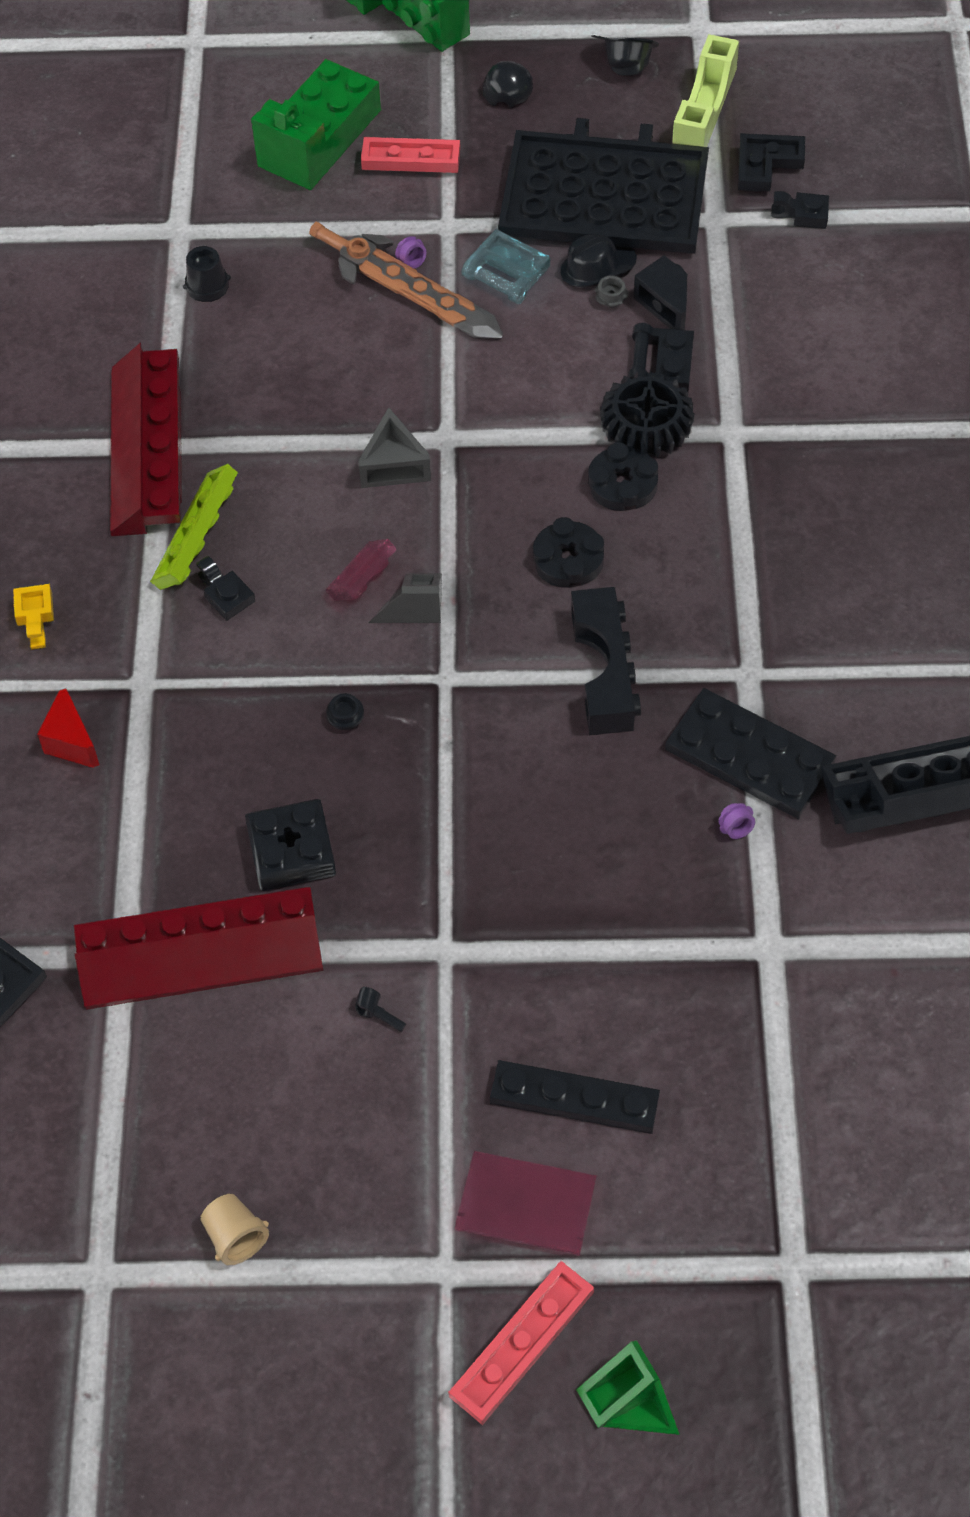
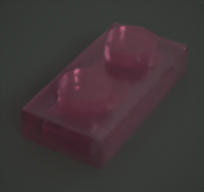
(368, 562)

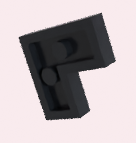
(763, 152)

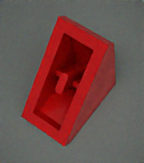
(65, 734)

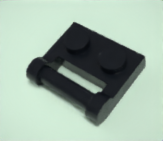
(673, 353)

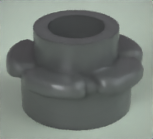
(611, 291)

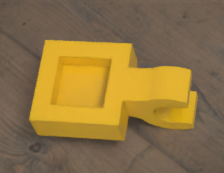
(32, 608)

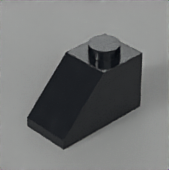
(663, 292)

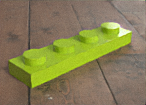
(190, 534)

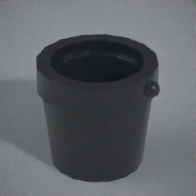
(205, 275)

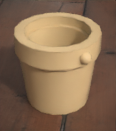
(233, 1229)

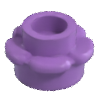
(411, 252)
(737, 820)

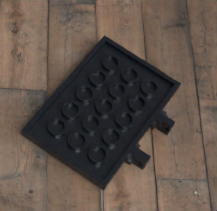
(610, 187)

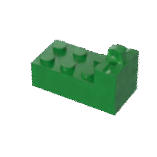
(437, 21)
(316, 124)

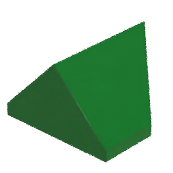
(628, 1394)

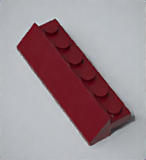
(145, 441)
(197, 948)

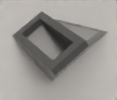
(393, 456)
(414, 601)

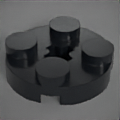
(619, 461)
(573, 536)

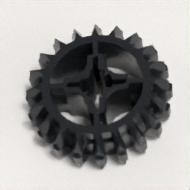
(668, 418)

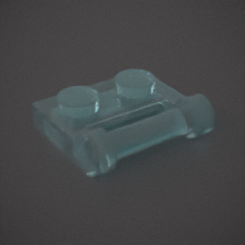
(511, 258)

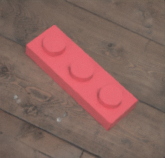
(410, 154)

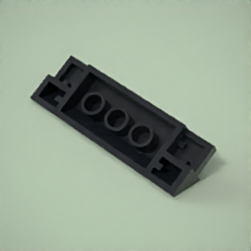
(899, 785)

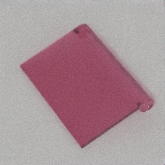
(526, 1203)

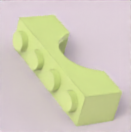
(713, 79)

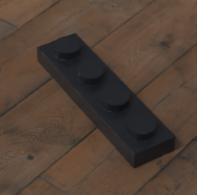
(575, 1096)

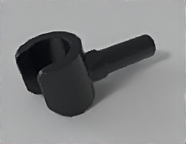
(367, 1007)

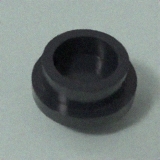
(345, 712)

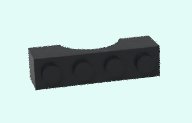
(609, 697)

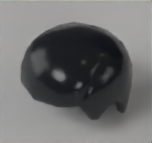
(507, 83)

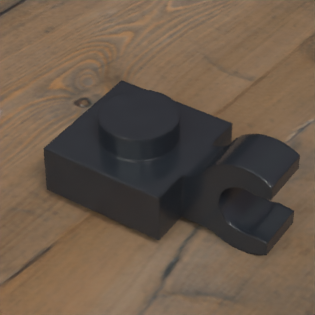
(806, 208)
(225, 593)

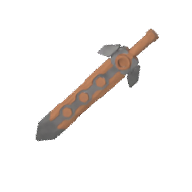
(366, 256)

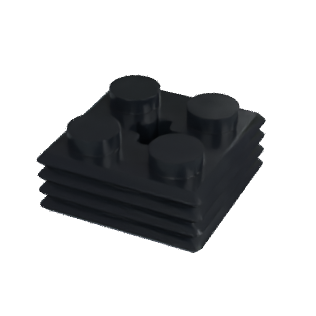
(283, 865)

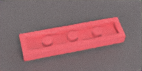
(521, 1342)

